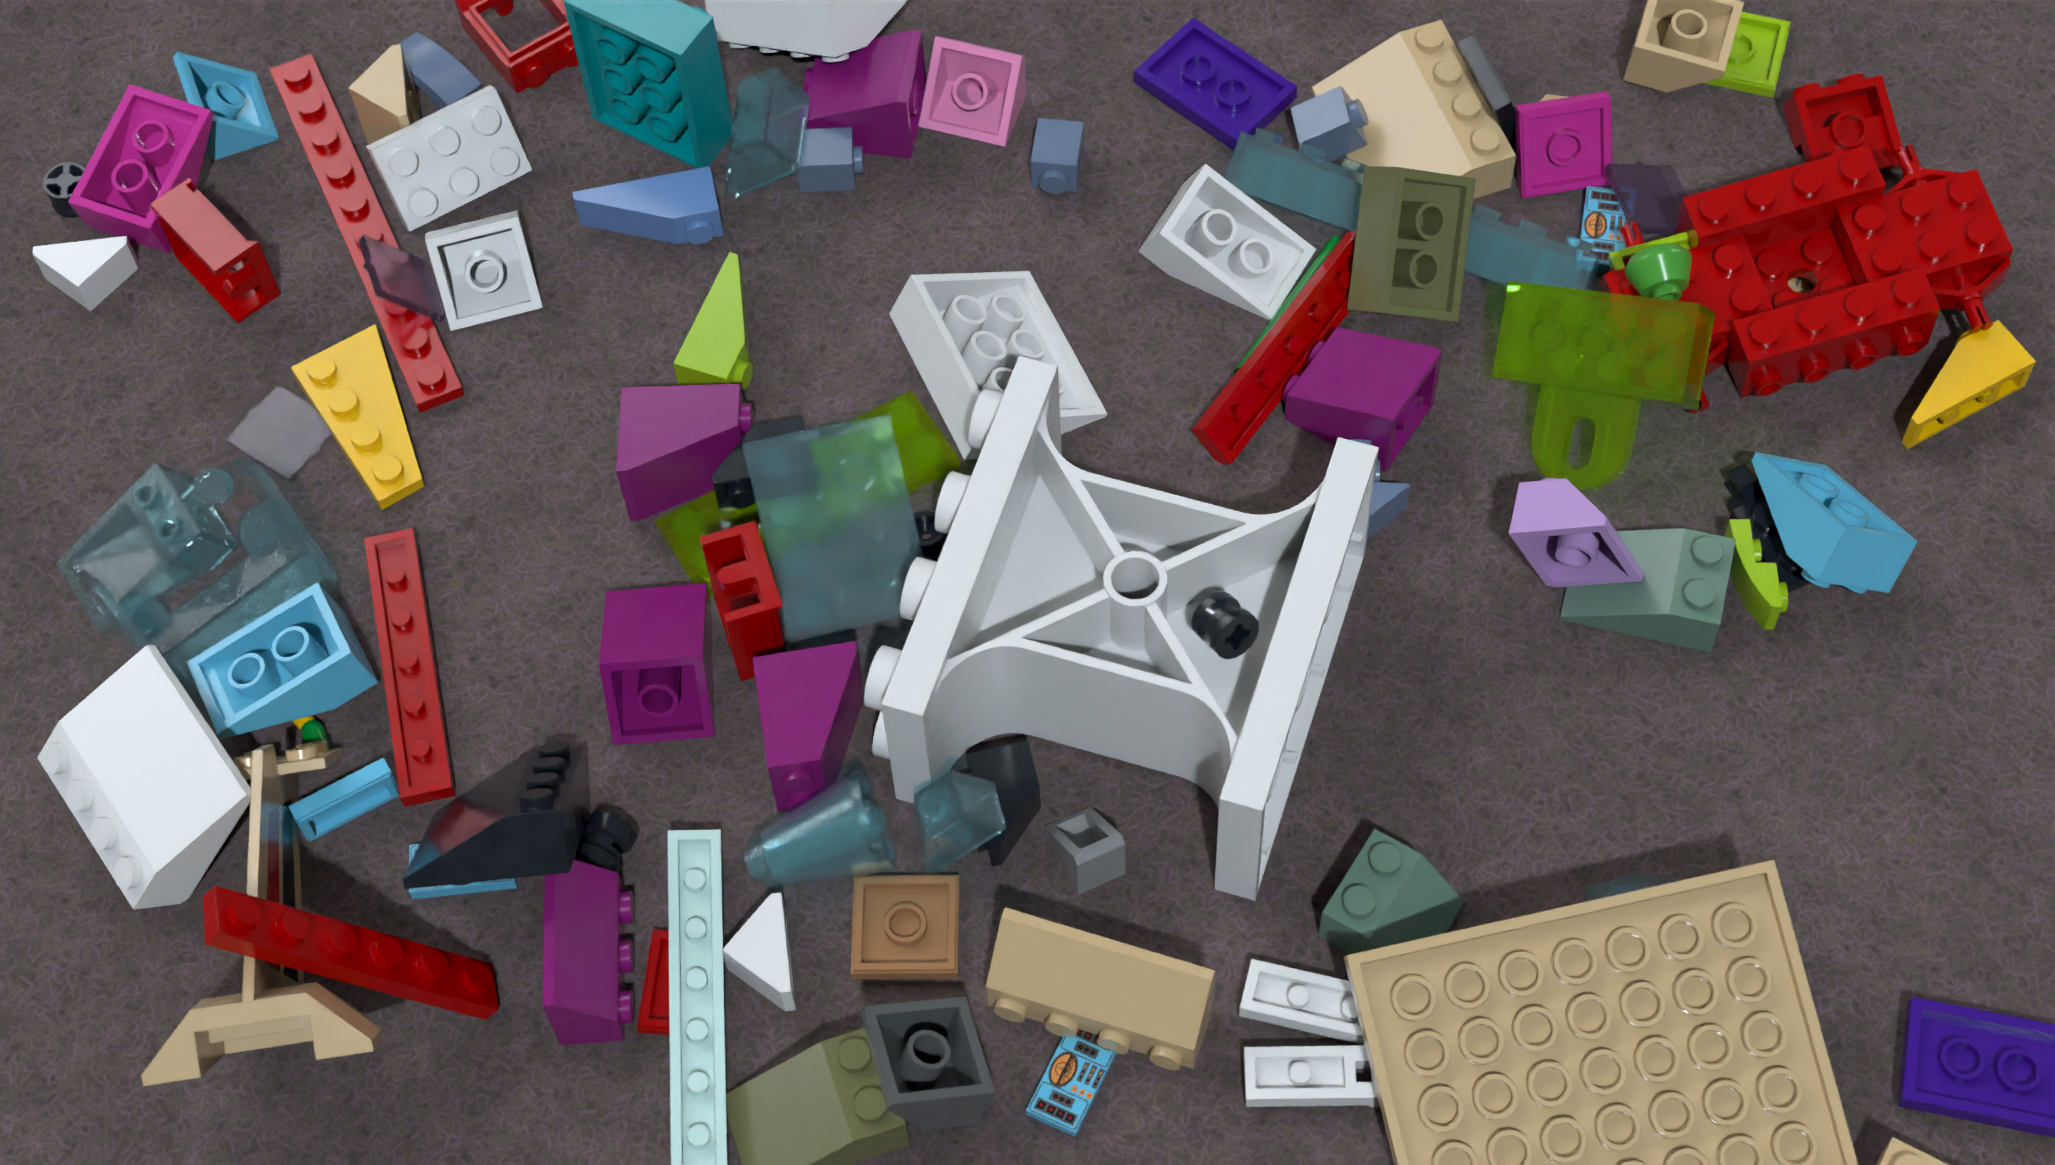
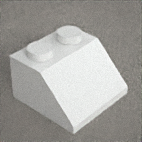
(483, 270)

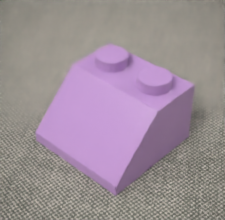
(1568, 537)

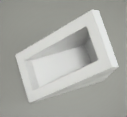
(87, 268)
(762, 953)

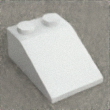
(1227, 245)

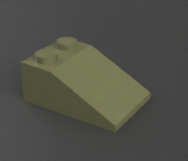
(816, 1109)

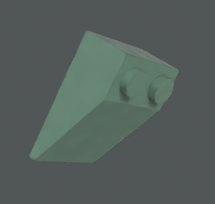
(1679, 591)

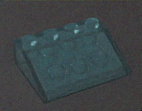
(834, 524)

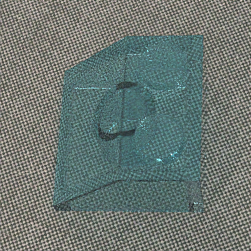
(765, 132)

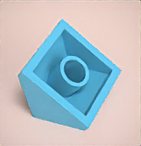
(234, 98)

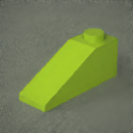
(718, 340)

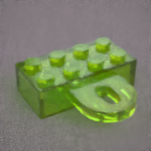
(1599, 362)

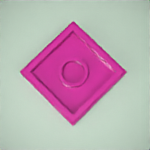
(1563, 144)

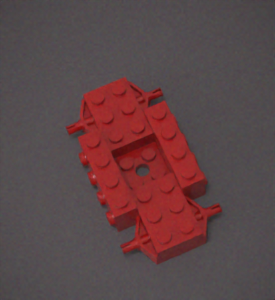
(1873, 260)

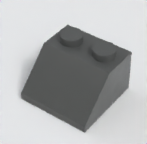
(929, 1062)

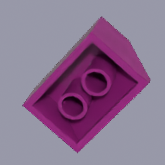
(587, 955)

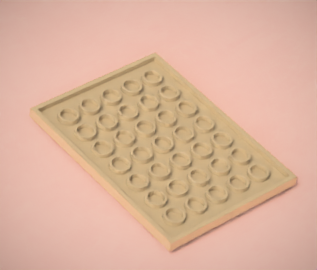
(1606, 1035)

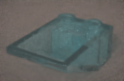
(154, 538)

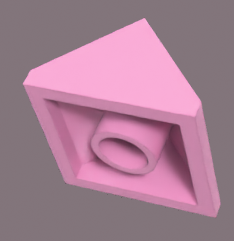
(973, 91)

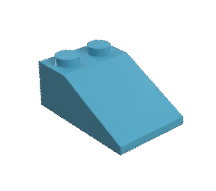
(1832, 526)
(283, 666)

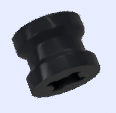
(60, 183)
(1225, 625)

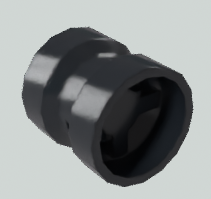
(605, 841)

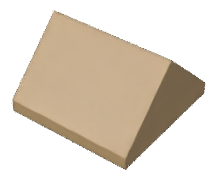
(385, 96)

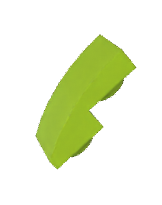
(1755, 581)

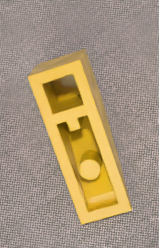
(1977, 374)

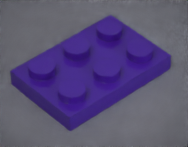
(1215, 83)
(1979, 1066)

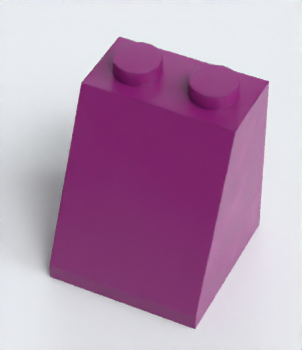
(873, 92)
(1364, 390)
(675, 442)
(658, 664)
(807, 717)

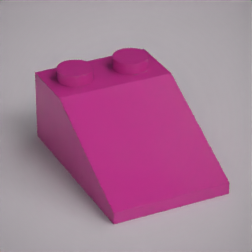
(142, 155)

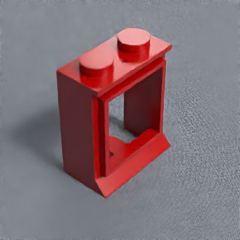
(531, 63)
(215, 251)
(744, 594)

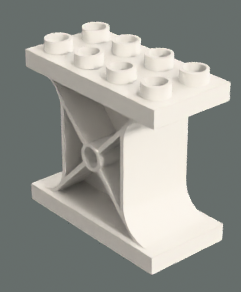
(1074, 613)

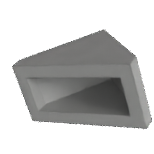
(1088, 849)

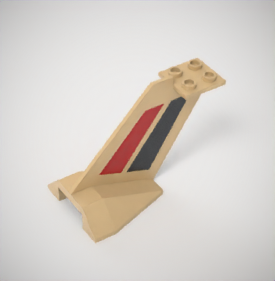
(274, 1000)

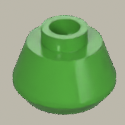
(1660, 271)

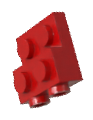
(1844, 119)

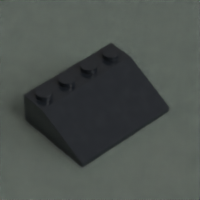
(510, 825)

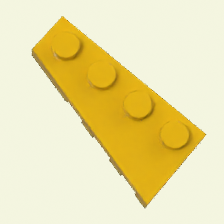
(362, 410)

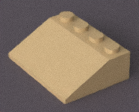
(1425, 110)

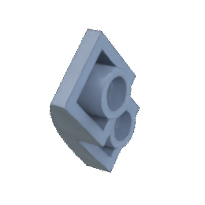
(437, 71)

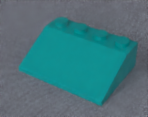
(654, 74)

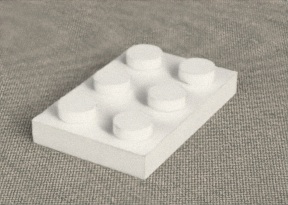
(449, 158)

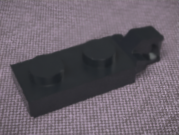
(1751, 504)

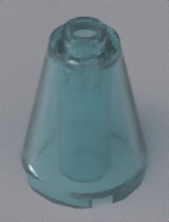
(824, 838)

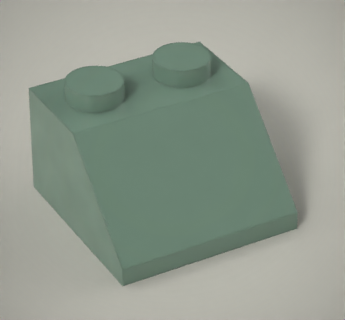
(1388, 899)

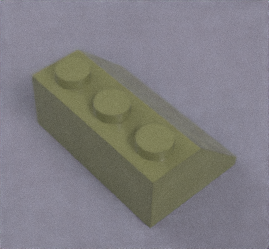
(1411, 243)

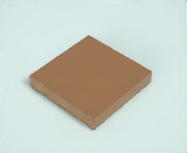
(905, 927)

